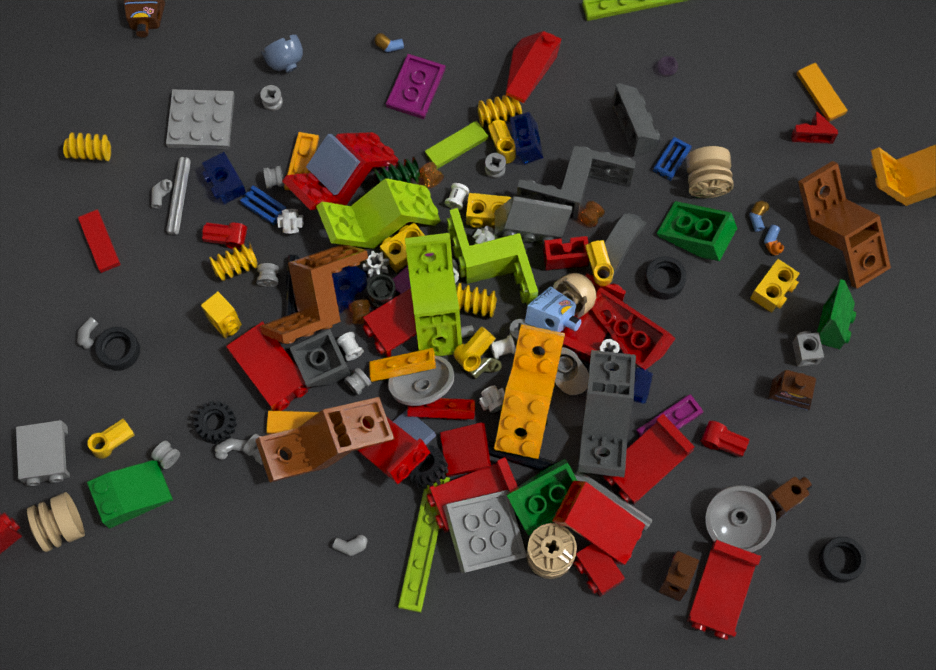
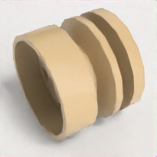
(709, 172)
(49, 524)
(545, 563)

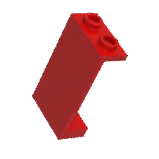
(391, 323)
(591, 331)
(268, 368)
(397, 456)
(651, 459)
(473, 485)
(600, 521)
(723, 589)

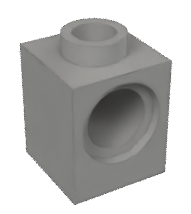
(806, 357)

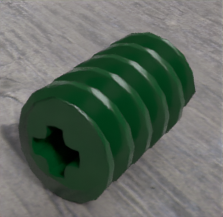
(400, 173)

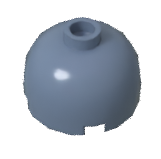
(283, 54)

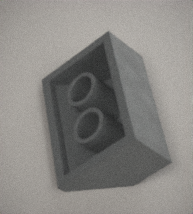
(635, 120)
(532, 219)

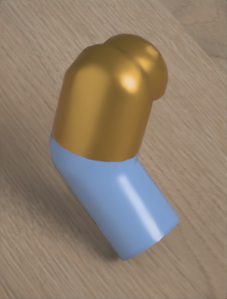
(388, 45)
(756, 213)

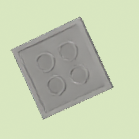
(200, 119)
(484, 531)

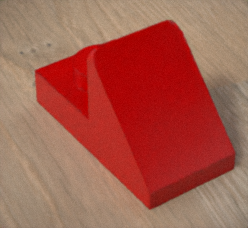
(819, 132)

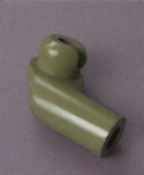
(486, 365)

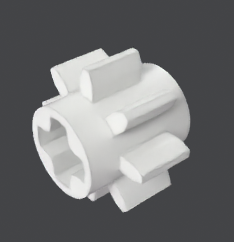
(290, 221)
(484, 235)
(374, 259)
(492, 399)

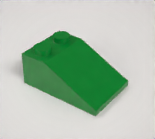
(698, 229)
(837, 317)
(129, 492)
(541, 496)

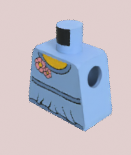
(552, 312)

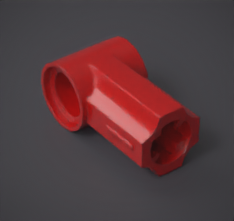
(230, 235)
(718, 437)

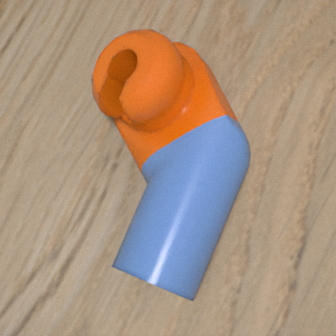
(771, 242)

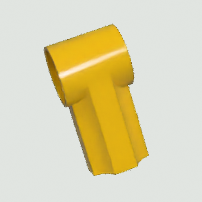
(502, 140)
(599, 261)
(469, 354)
(111, 437)

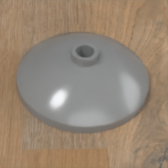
(423, 386)
(748, 532)

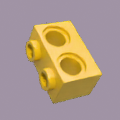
(487, 205)
(397, 242)
(774, 285)
(221, 315)

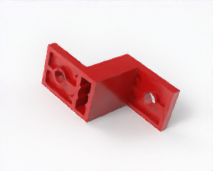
(365, 148)

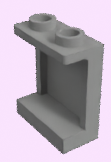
(42, 453)

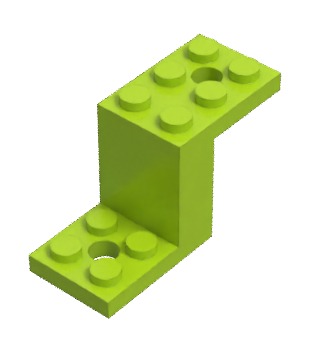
(378, 214)
(492, 258)
(434, 293)

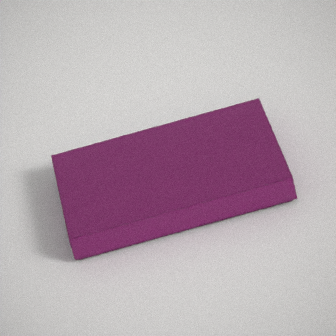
(415, 86)

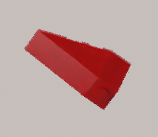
(530, 62)
(631, 329)

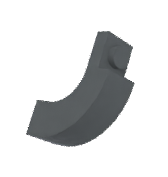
(621, 239)

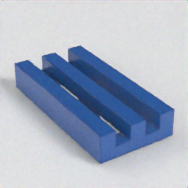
(664, 171)
(250, 195)

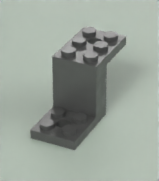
(582, 165)
(607, 413)

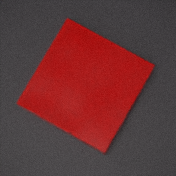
(465, 449)

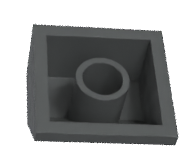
(320, 360)

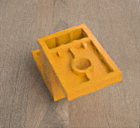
(906, 178)
(529, 391)

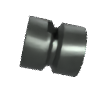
(380, 290)

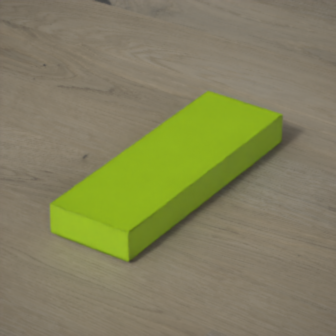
(456, 144)

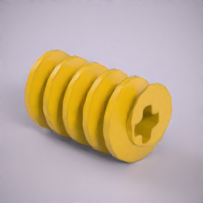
(498, 109)
(87, 147)
(234, 262)
(476, 300)

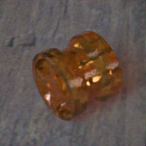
(431, 175)
(591, 214)
(359, 309)

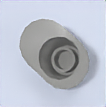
(571, 373)

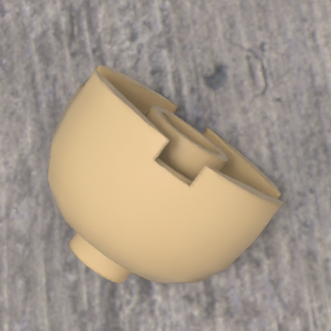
(579, 290)

